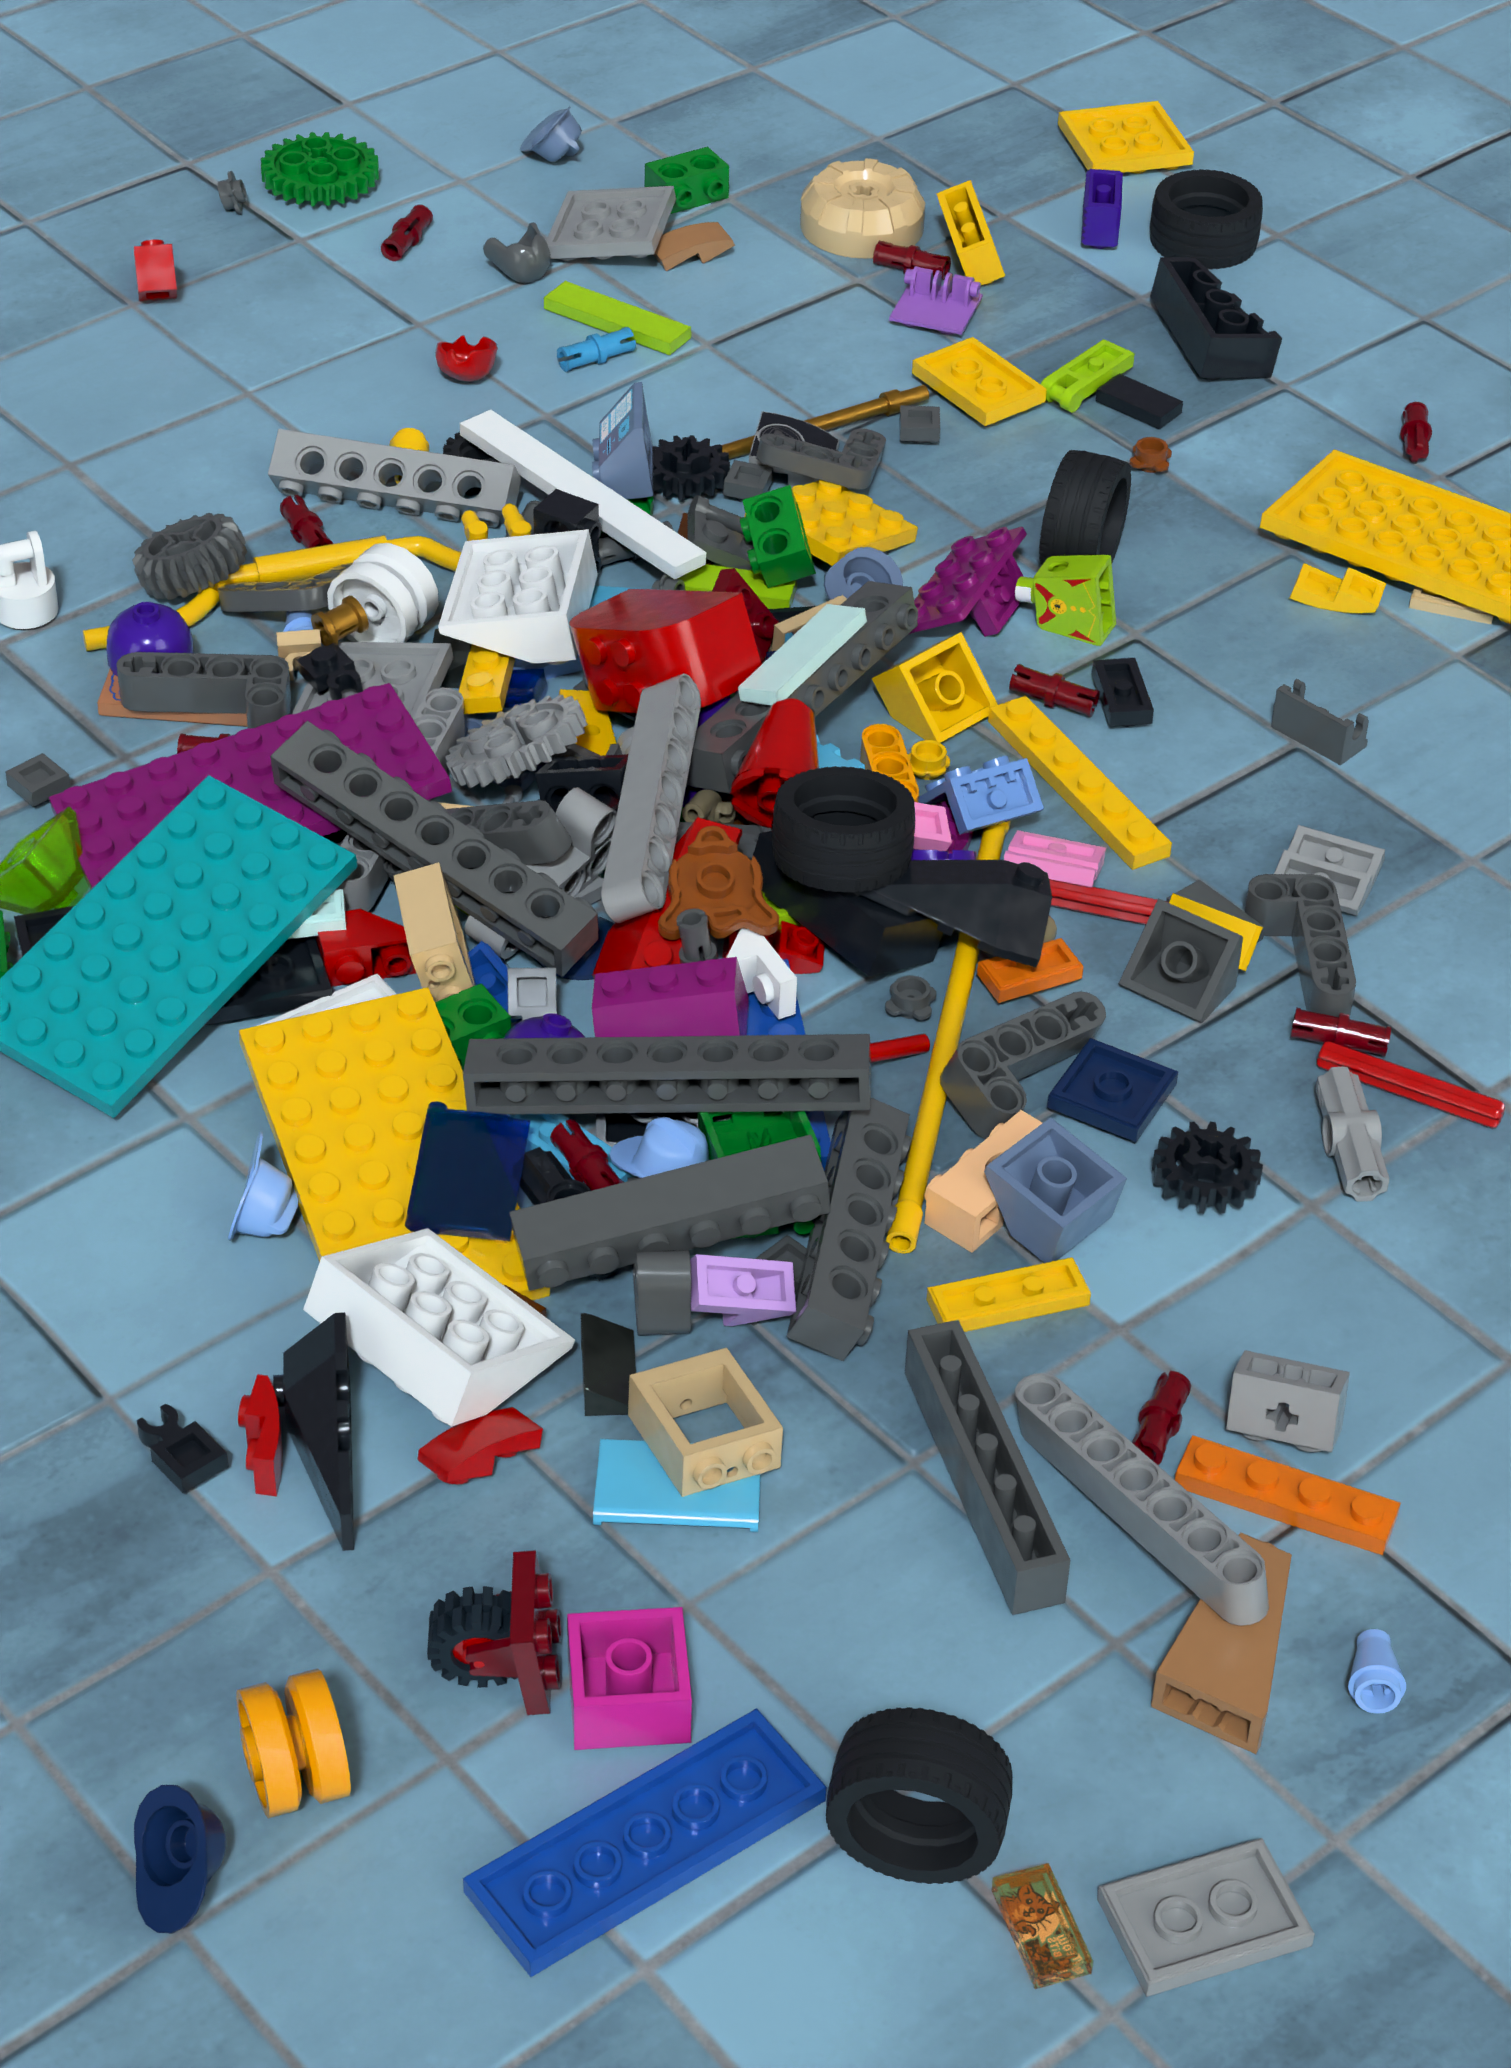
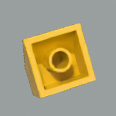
(937, 690)

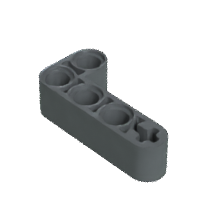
(206, 684)
(523, 827)
(1310, 913)
(987, 1065)
(662, 1291)

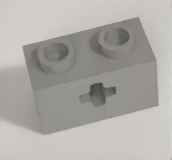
(1268, 1383)

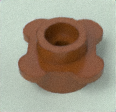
(1151, 455)

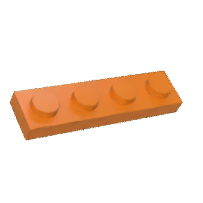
(1287, 1495)

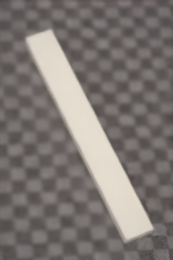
(617, 515)

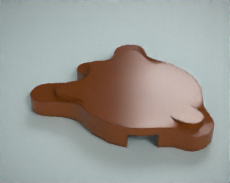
(719, 883)

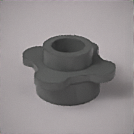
(232, 193)
(911, 998)

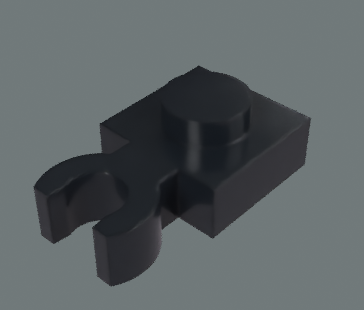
(330, 669)
(182, 1454)

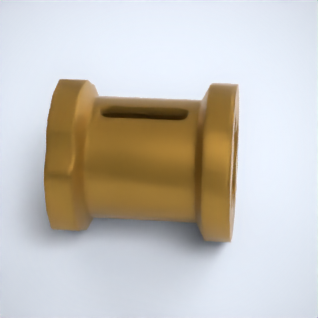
(340, 621)

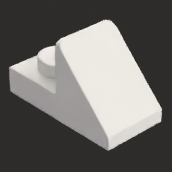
(765, 973)

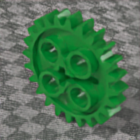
(319, 168)

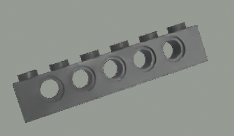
(849, 1243)

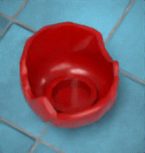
(466, 361)

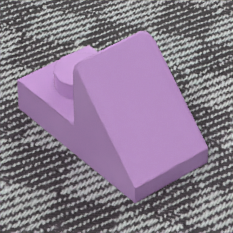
(742, 1288)

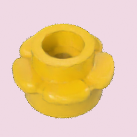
(929, 759)

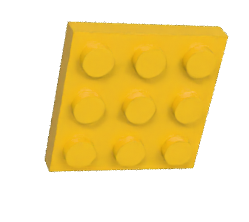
(1126, 138)
(844, 520)

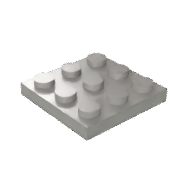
(610, 223)
(408, 667)

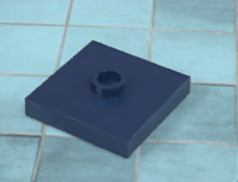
(1112, 1089)

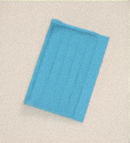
(638, 1490)

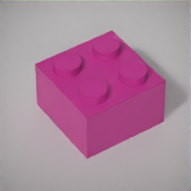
(629, 1678)

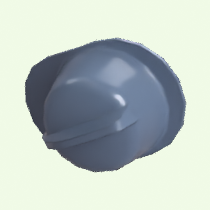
(554, 136)
(859, 567)

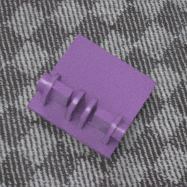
(937, 306)

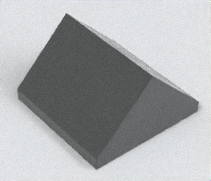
(1184, 962)

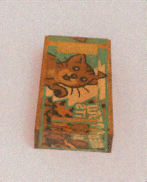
(1042, 1926)

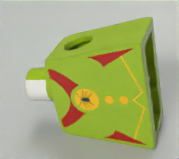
(1072, 596)

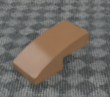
(700, 239)

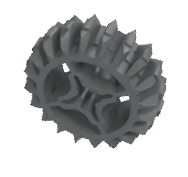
(189, 556)

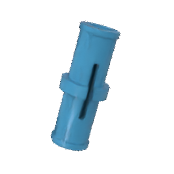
(596, 349)

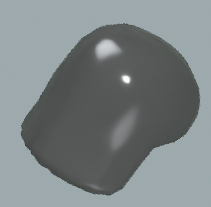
(522, 260)

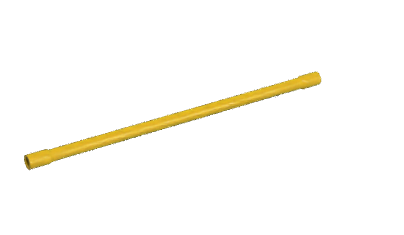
(906, 1225)

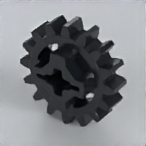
(689, 467)
(1207, 1167)

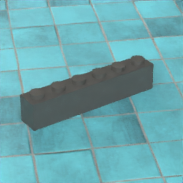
(670, 1212)
(987, 1468)

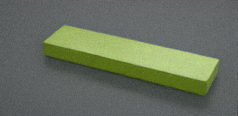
(612, 315)

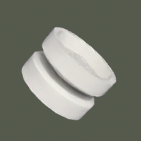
(392, 590)

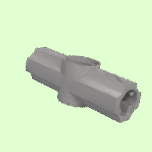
(1352, 1134)

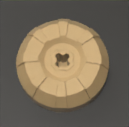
(858, 205)

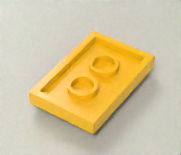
(979, 381)

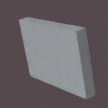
(1204, 1917)

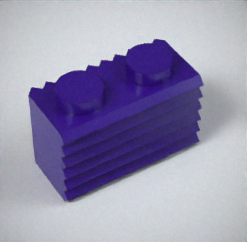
(1102, 208)

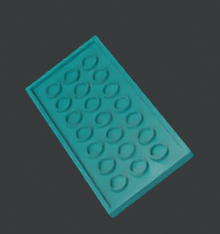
(163, 943)

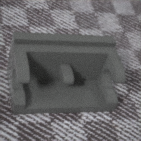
(1316, 726)

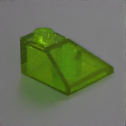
(43, 867)

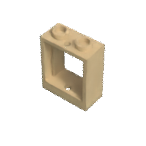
(434, 931)
(692, 1386)

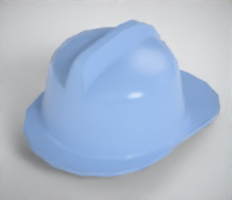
(662, 1148)
(267, 1199)

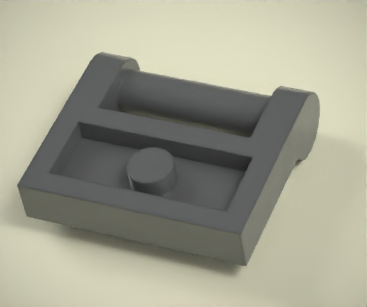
(718, 534)

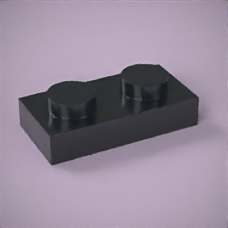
(1122, 692)

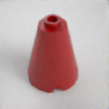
(779, 751)

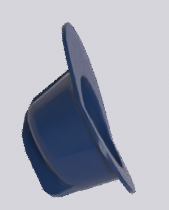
(176, 1856)

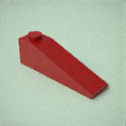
(637, 940)

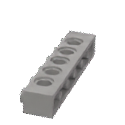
(299, 451)

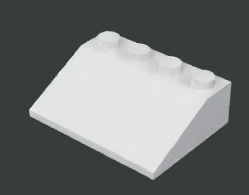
(522, 594)
(435, 1323)

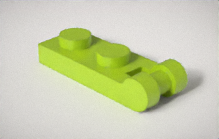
(1086, 374)

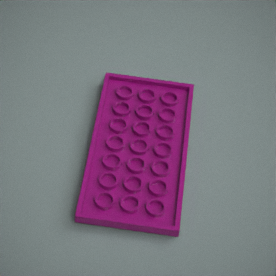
(129, 804)

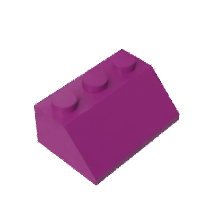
(672, 1000)

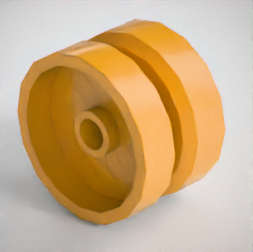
(302, 1740)

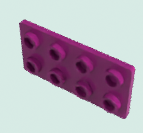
(973, 579)

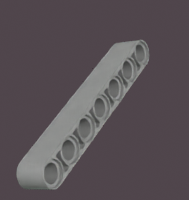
(441, 723)
(651, 799)
(1143, 1499)

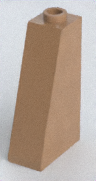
(1223, 1671)

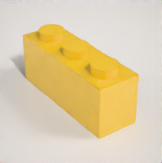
(970, 233)

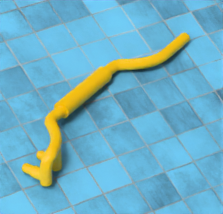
(308, 562)

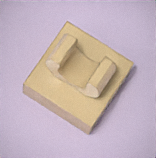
(295, 645)

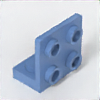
(987, 795)

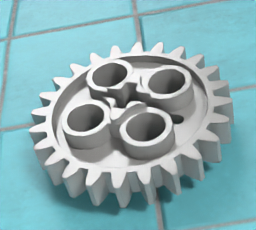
(516, 741)

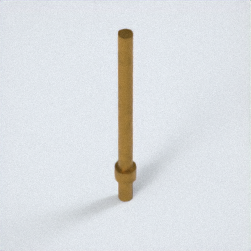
(887, 403)

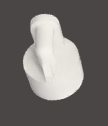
(26, 588)

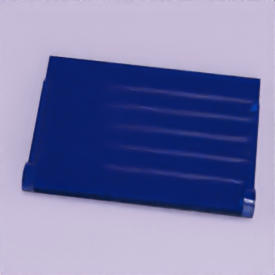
(467, 1173)

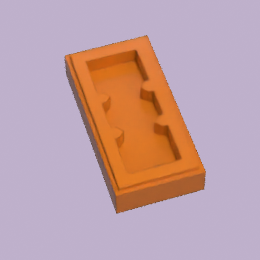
(1012, 979)

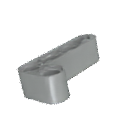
(591, 832)

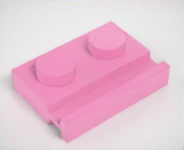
(1060, 858)

